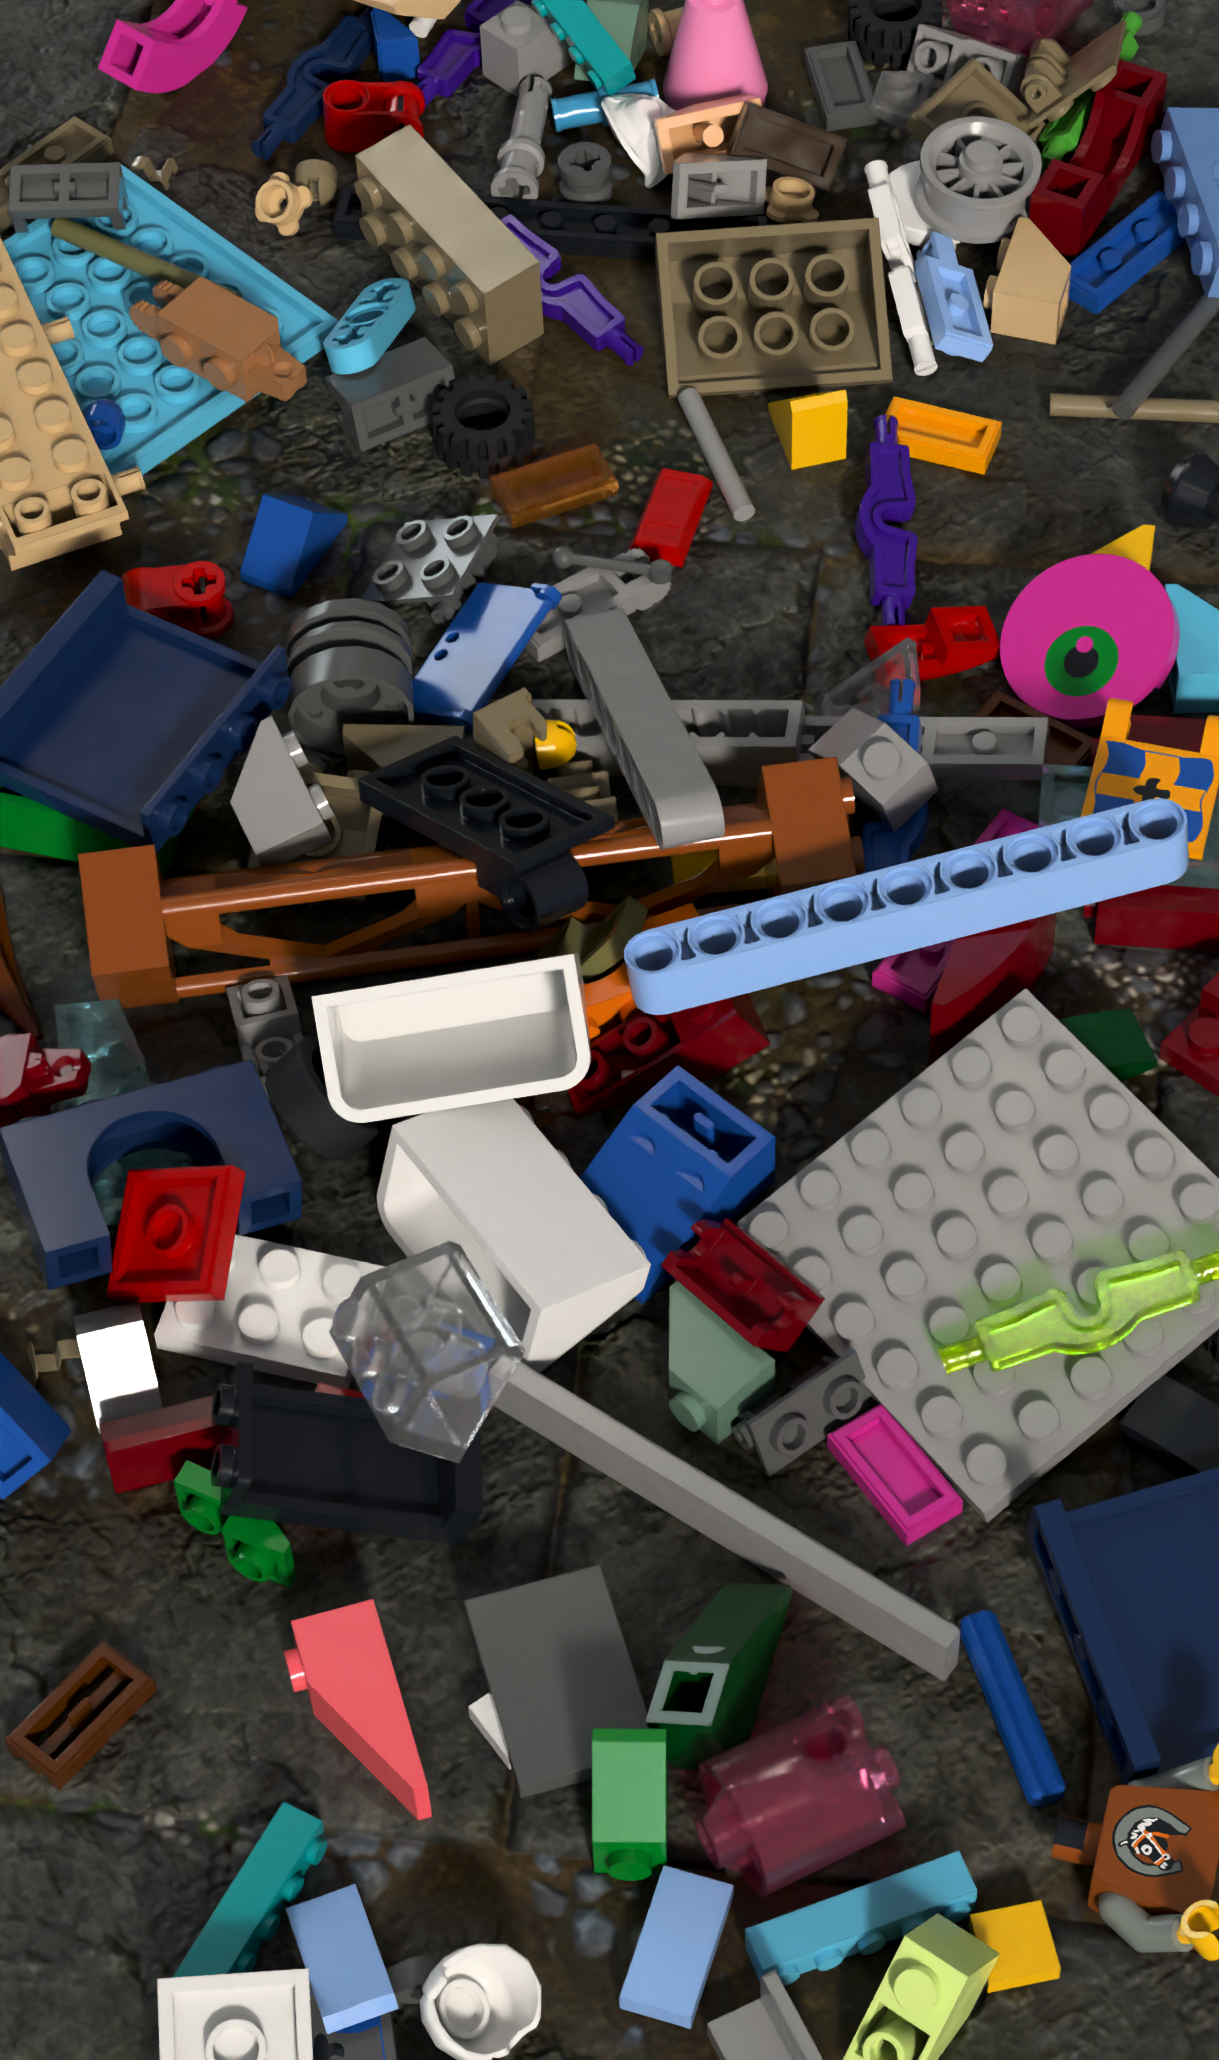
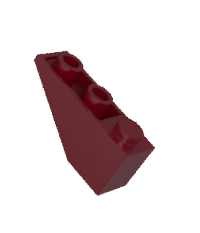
(648, 1046)

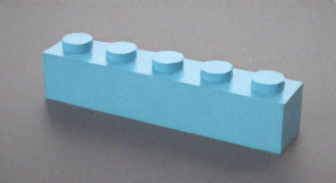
(861, 1919)

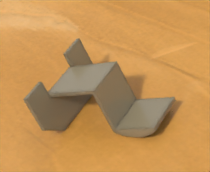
(153, 175)
(51, 1362)

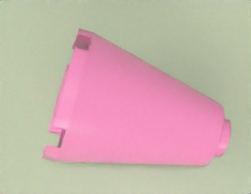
(713, 55)

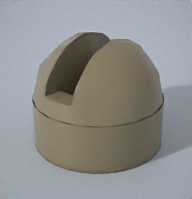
(318, 177)

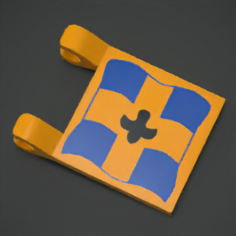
(1141, 771)

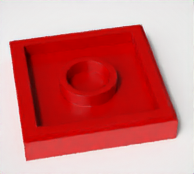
(176, 1234)

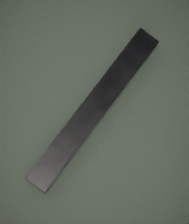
(573, 226)

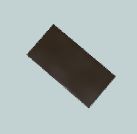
(787, 145)

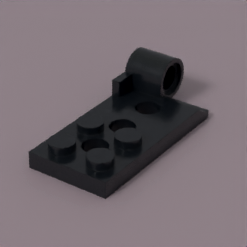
(499, 820)

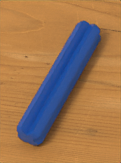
(1012, 1709)

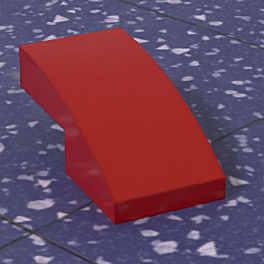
(946, 643)

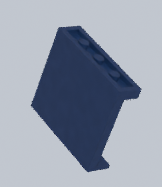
(130, 716)
(1141, 1615)

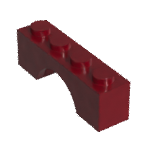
(1121, 125)

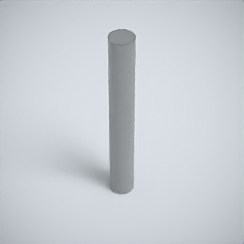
(716, 454)

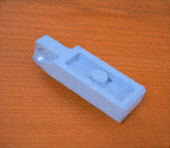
(951, 301)

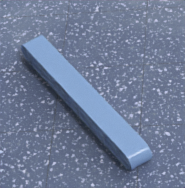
(907, 906)

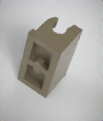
(508, 727)

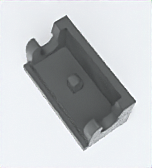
(67, 192)
(392, 394)

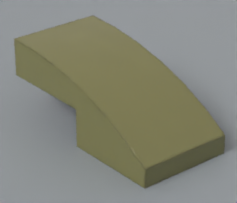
(602, 945)

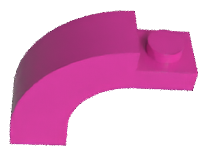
(172, 47)

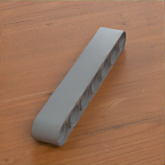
(643, 729)

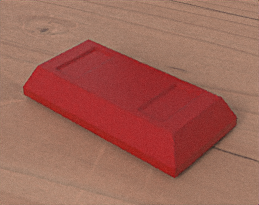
(672, 515)

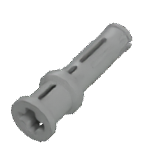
(521, 156)

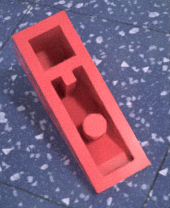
(357, 1696)

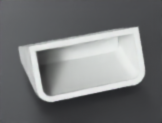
(454, 1039)
(518, 1214)

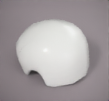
(481, 2001)

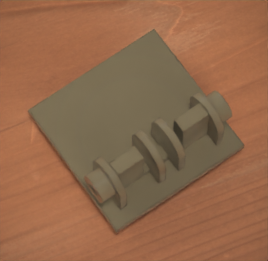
(1056, 79)

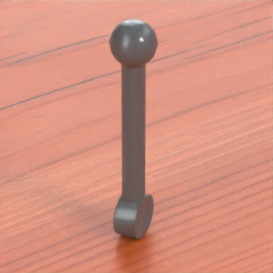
(658, 571)

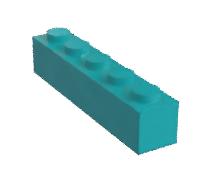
(588, 43)
(258, 1895)

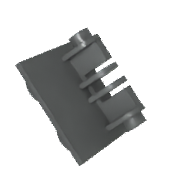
(436, 564)

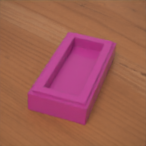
(894, 1474)

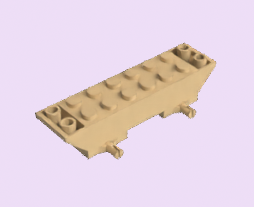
(51, 470)

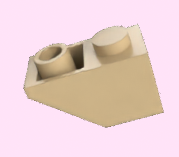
(1032, 286)

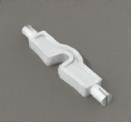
(902, 265)

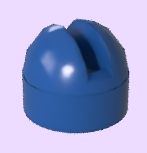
(105, 422)

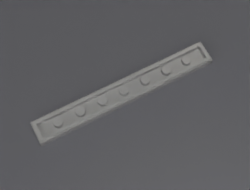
(732, 1521)

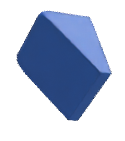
(394, 47)

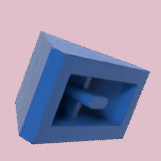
(288, 542)

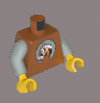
(1154, 1859)

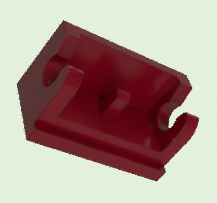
(745, 1285)

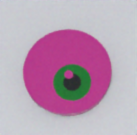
(1088, 636)

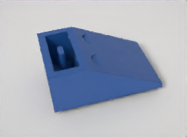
(678, 1162)

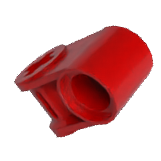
(368, 112)
(177, 596)

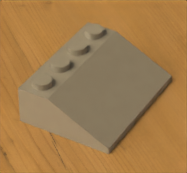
(773, 307)

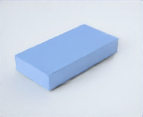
(676, 1947)
(342, 1959)

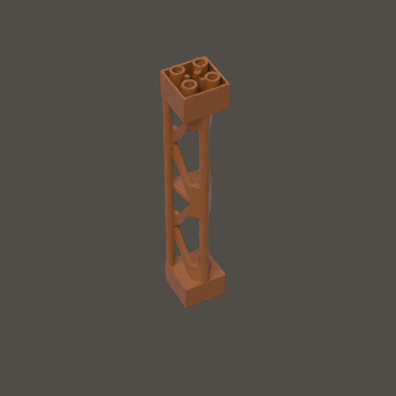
(135, 913)

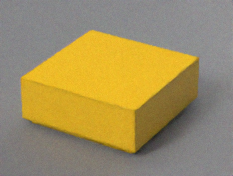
(1023, 1942)

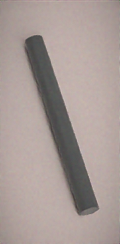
(1165, 357)

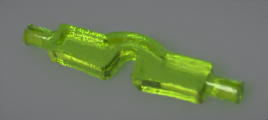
(1051, 1324)

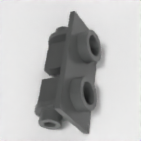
(802, 1418)

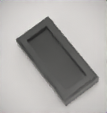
(840, 85)

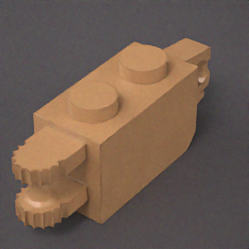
(220, 339)

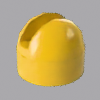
(558, 746)

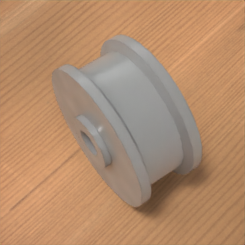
(977, 179)

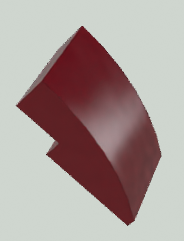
(985, 975)

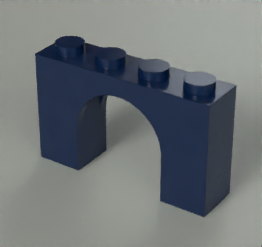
(208, 1115)

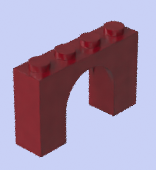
(1162, 914)

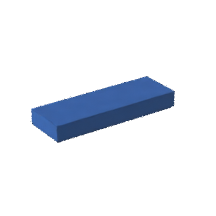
(1125, 254)

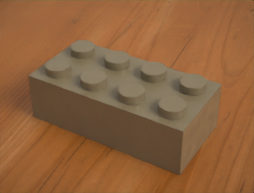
(449, 245)

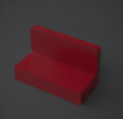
(158, 1442)

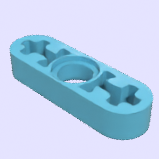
(369, 326)

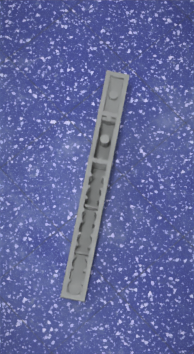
(748, 734)

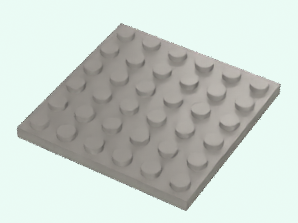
(971, 1194)

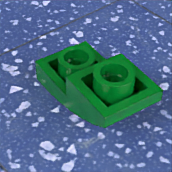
(252, 1545)

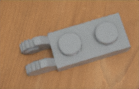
(593, 592)

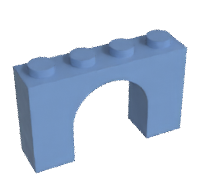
(1189, 164)

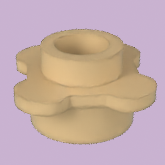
(270, 199)
(791, 201)

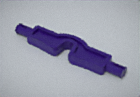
(457, 51)
(577, 300)
(888, 499)

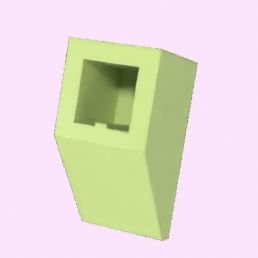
(924, 1994)

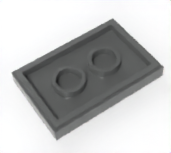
(554, 1674)

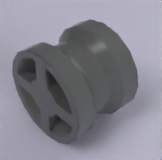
(585, 174)

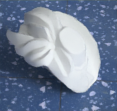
(633, 126)

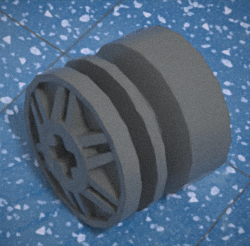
(347, 667)

